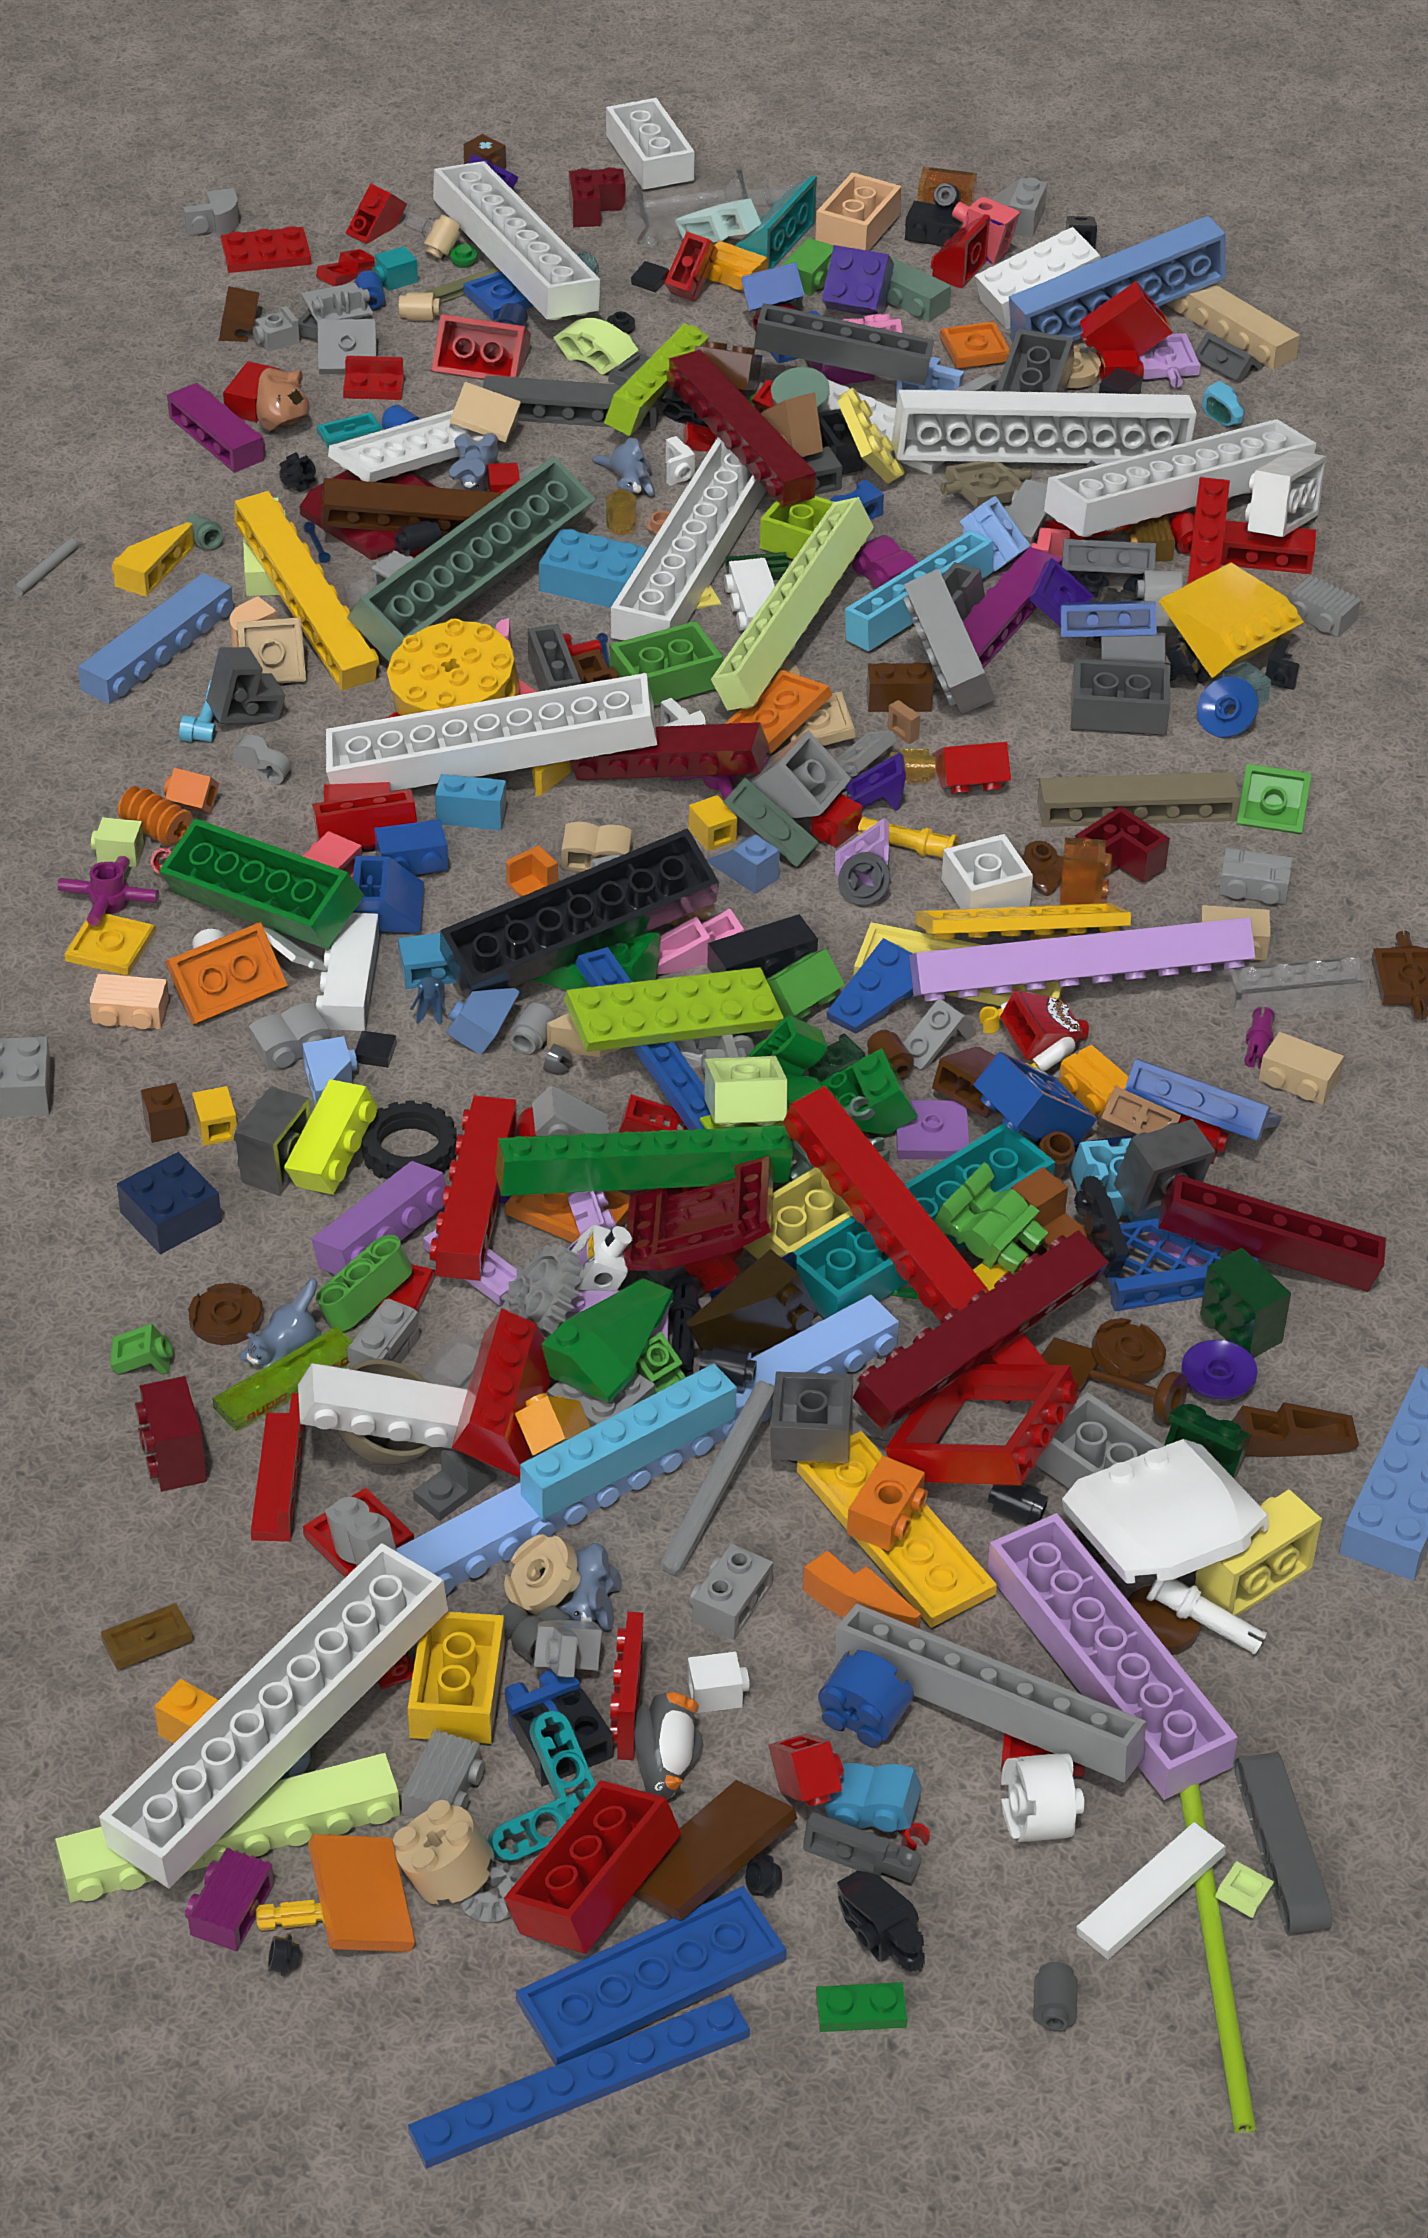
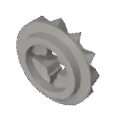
(485, 1905)

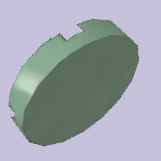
(799, 382)

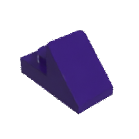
(880, 781)

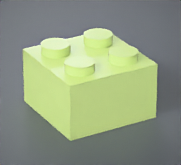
(745, 1090)

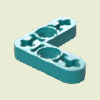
(559, 1809)

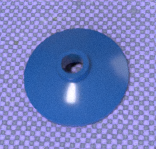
(1222, 696)

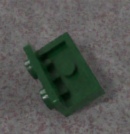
(1219, 1437)

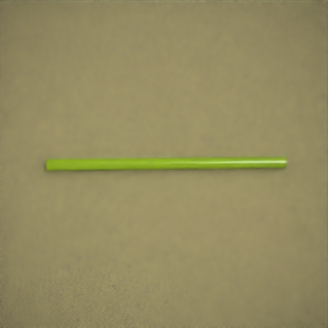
(1220, 1978)

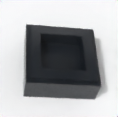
(649, 276)
(375, 1048)

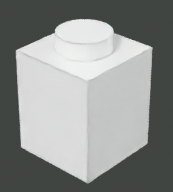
(717, 1681)

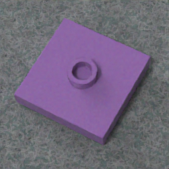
(935, 1133)

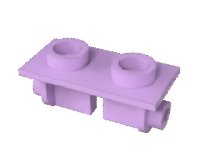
(589, 1210)

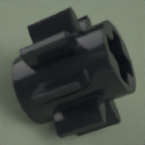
(297, 472)

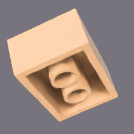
(858, 212)

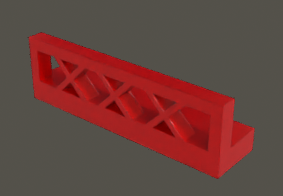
(278, 1475)

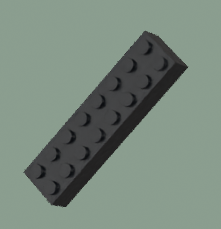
(580, 915)

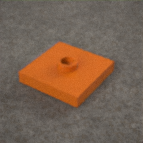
(975, 344)

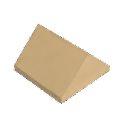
(485, 411)

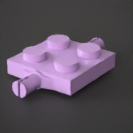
(1171, 360)

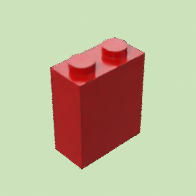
(1126, 323)

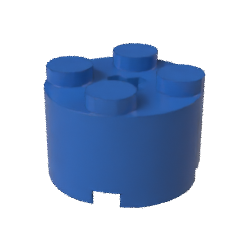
(864, 1697)

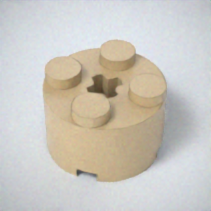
(444, 1853)

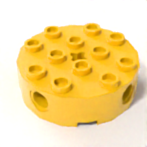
(451, 667)

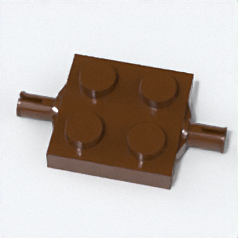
(1403, 974)

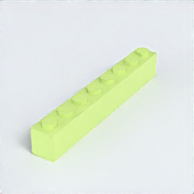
(285, 1815)

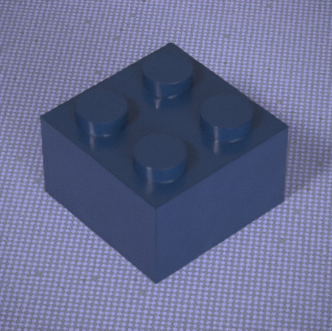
(169, 1202)

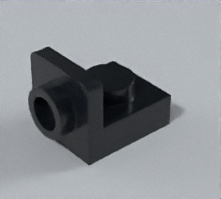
(1280, 666)

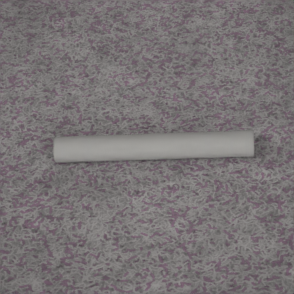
(45, 566)

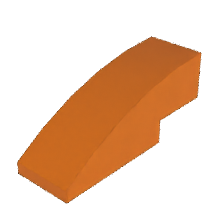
(840, 1589)

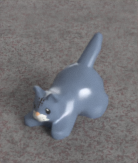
(474, 460)
(630, 466)
(287, 1330)
(597, 1580)

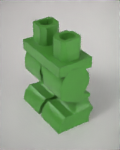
(991, 1221)

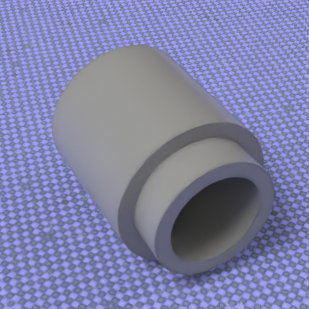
(531, 1028)

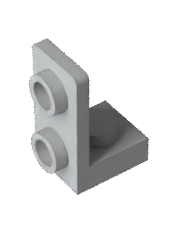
(935, 1031)

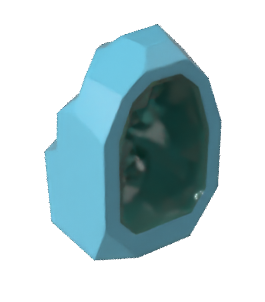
(1222, 404)

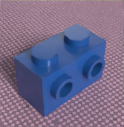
(415, 846)

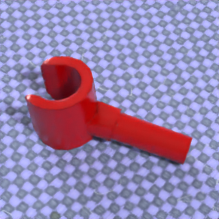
(917, 1830)

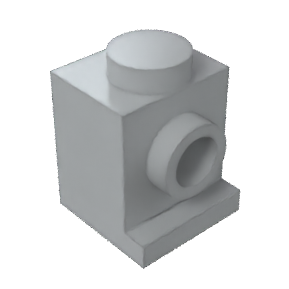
(277, 330)

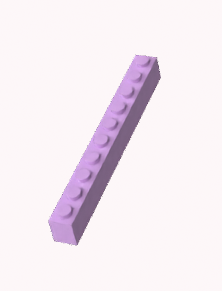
(1082, 957)

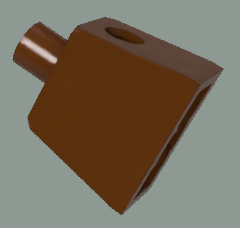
(957, 1075)

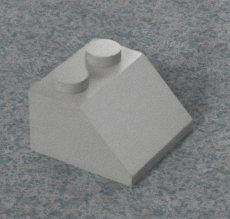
(1027, 197)

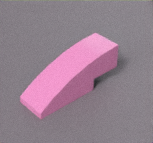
(688, 943)

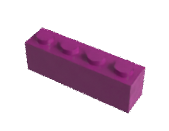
(216, 427)

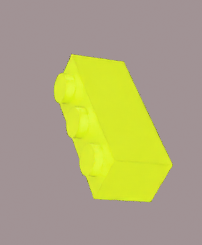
(331, 1137)

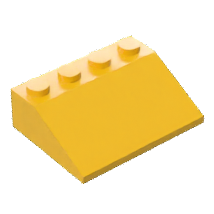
(1229, 617)

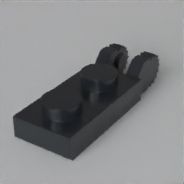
(1102, 1224)

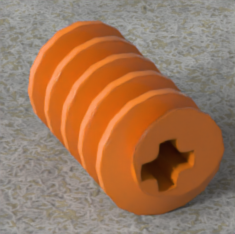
(159, 816)

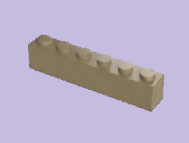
(1149, 797)

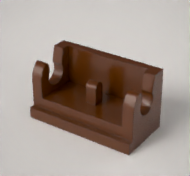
(238, 314)

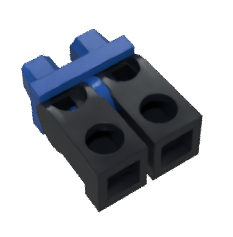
(566, 1697)

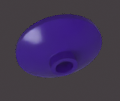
(1219, 1369)

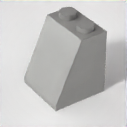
(801, 777)

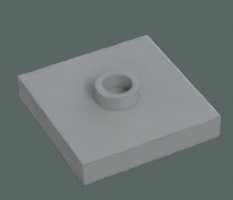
(344, 339)

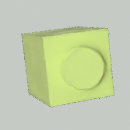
(118, 839)

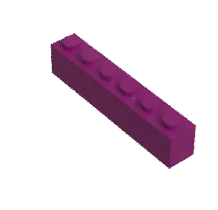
(1005, 605)

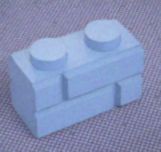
(995, 524)

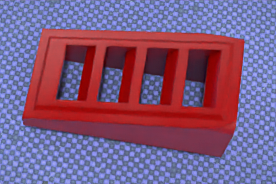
(640, 1110)

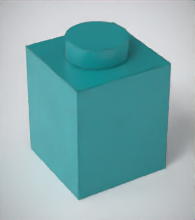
(396, 268)

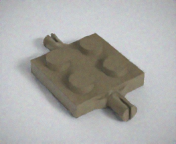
(983, 480)

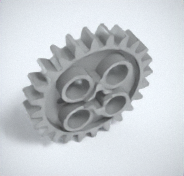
(545, 1288)

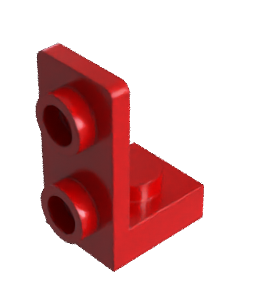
(715, 1270)

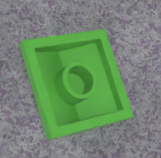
(1274, 799)

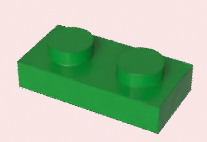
(861, 2007)

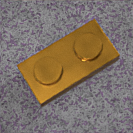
(146, 1636)

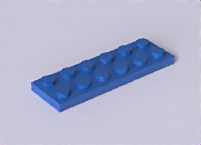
(650, 1975)

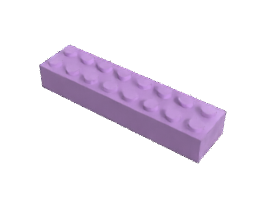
(1111, 1652)

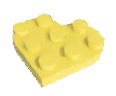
(868, 438)

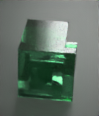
(836, 1058)

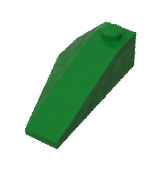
(603, 1343)

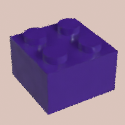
(857, 281)

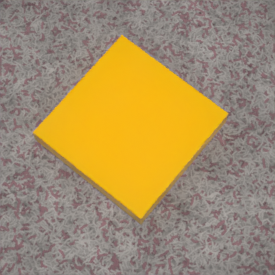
(111, 945)

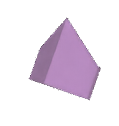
(872, 840)

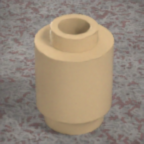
(442, 236)
(419, 306)

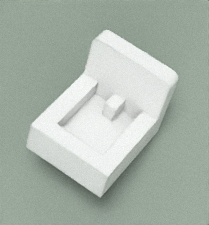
(679, 461)

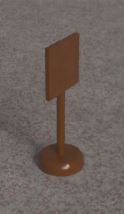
(1167, 1396)

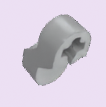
(270, 764)

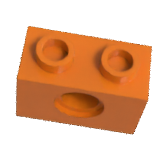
(886, 1503)

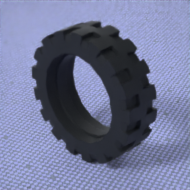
(409, 1116)

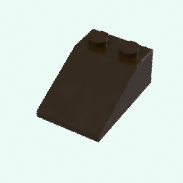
(756, 1309)

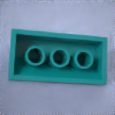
(784, 223)

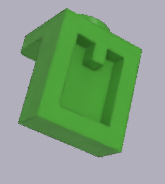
(141, 1348)

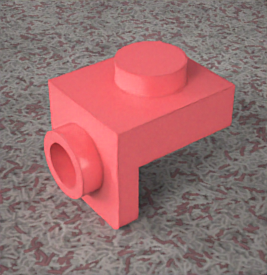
(1051, 540)

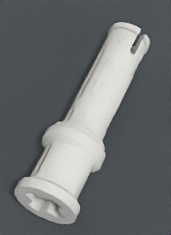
(1188, 1602)

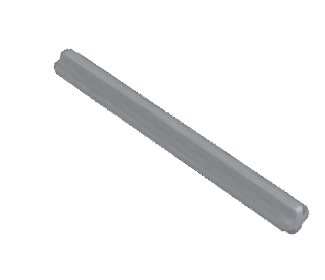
(717, 1479)

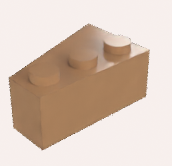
(797, 423)

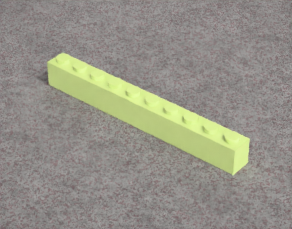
(792, 604)

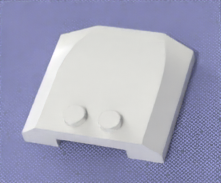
(1164, 1512)

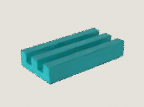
(351, 428)

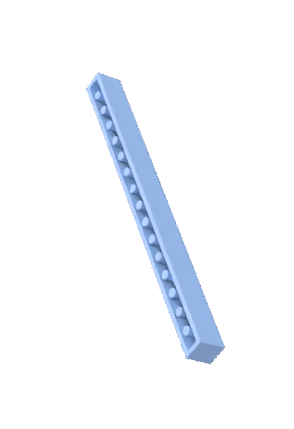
(501, 1524)

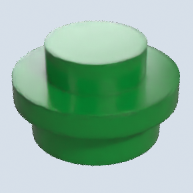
(463, 256)

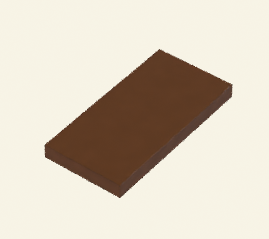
(714, 1848)

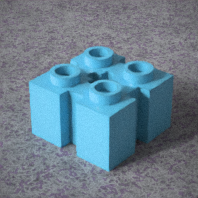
(1104, 1162)

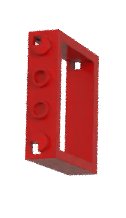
(1047, 1385)

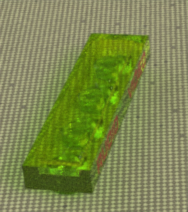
(280, 1379)

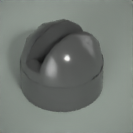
(555, 1058)

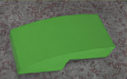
(660, 1363)

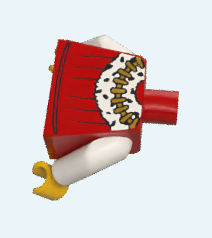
(1039, 1027)

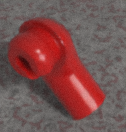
(576, 649)

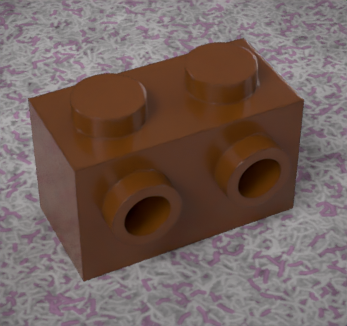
(900, 681)

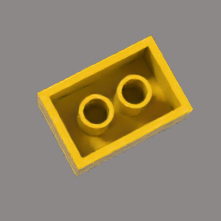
(457, 1677)

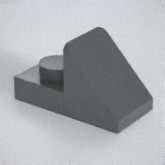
(454, 1484)

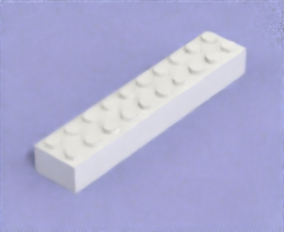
(517, 240)
(1037, 425)
(1165, 478)
(688, 547)
(495, 735)
(273, 1715)

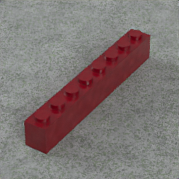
(742, 428)
(979, 1329)

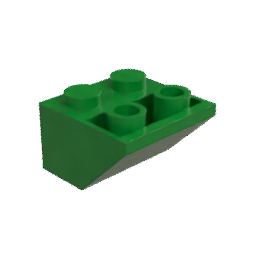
(881, 1085)

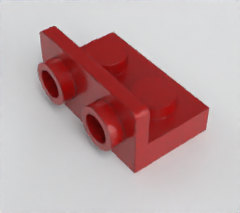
(373, 377)

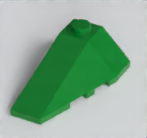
(636, 956)

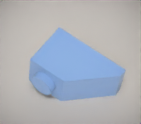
(327, 1061)

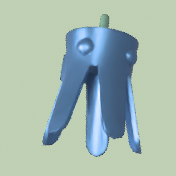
(429, 994)

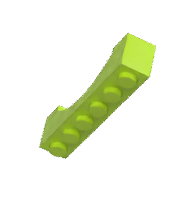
(644, 387)

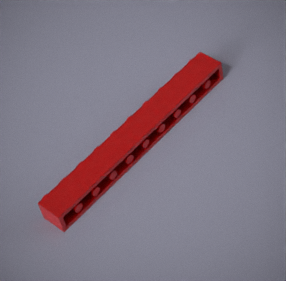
(891, 1213)

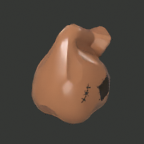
(280, 399)

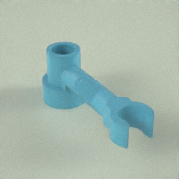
(199, 727)

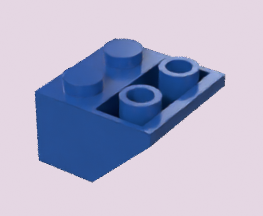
(390, 893)

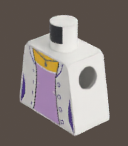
(601, 1257)

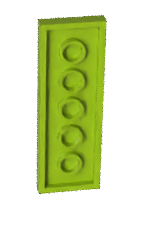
(673, 1009)

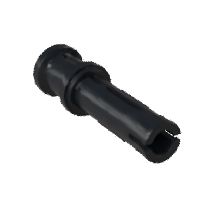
(680, 1311)

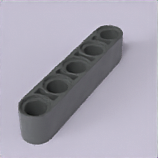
(1284, 1841)

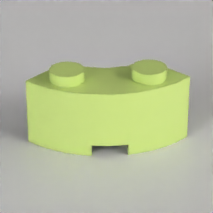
(595, 343)

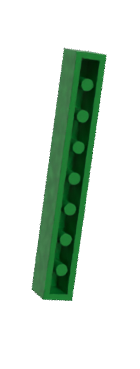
(636, 1159)

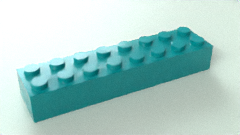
(847, 1263)

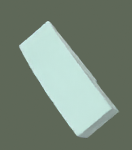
(721, 220)

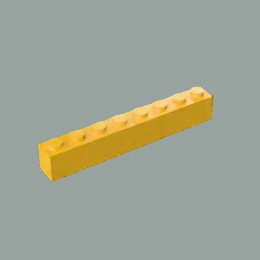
(305, 590)

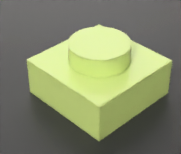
(1244, 1889)

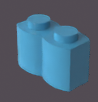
(876, 1797)

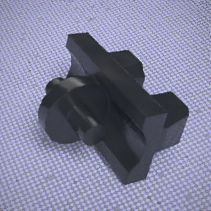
(1185, 661)

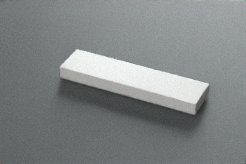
(1150, 1890)

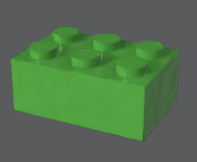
(675, 659)

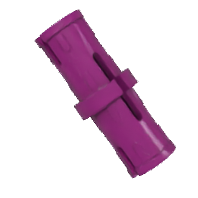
(1259, 1036)

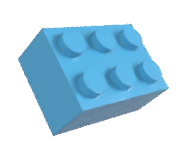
(587, 567)

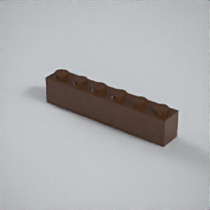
(395, 505)

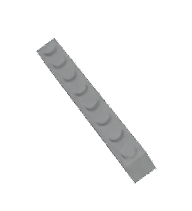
(999, 1694)

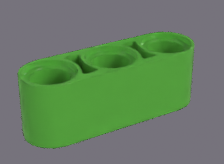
(364, 1282)

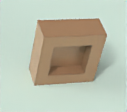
(904, 722)

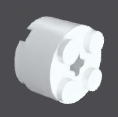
(1041, 1797)

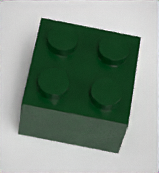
(1245, 1303)

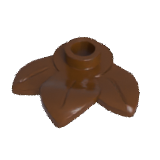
(1044, 865)

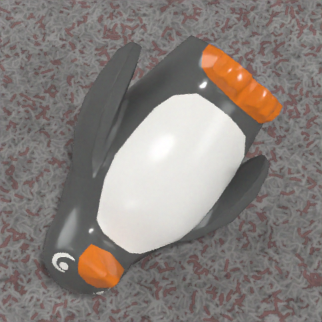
(666, 1742)

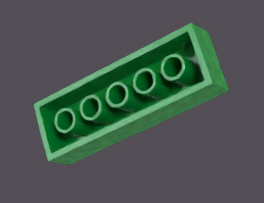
(261, 883)

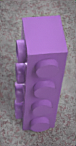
(390, 1209)

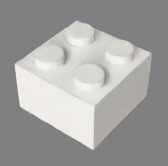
(987, 874)

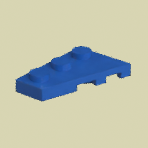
(874, 988)

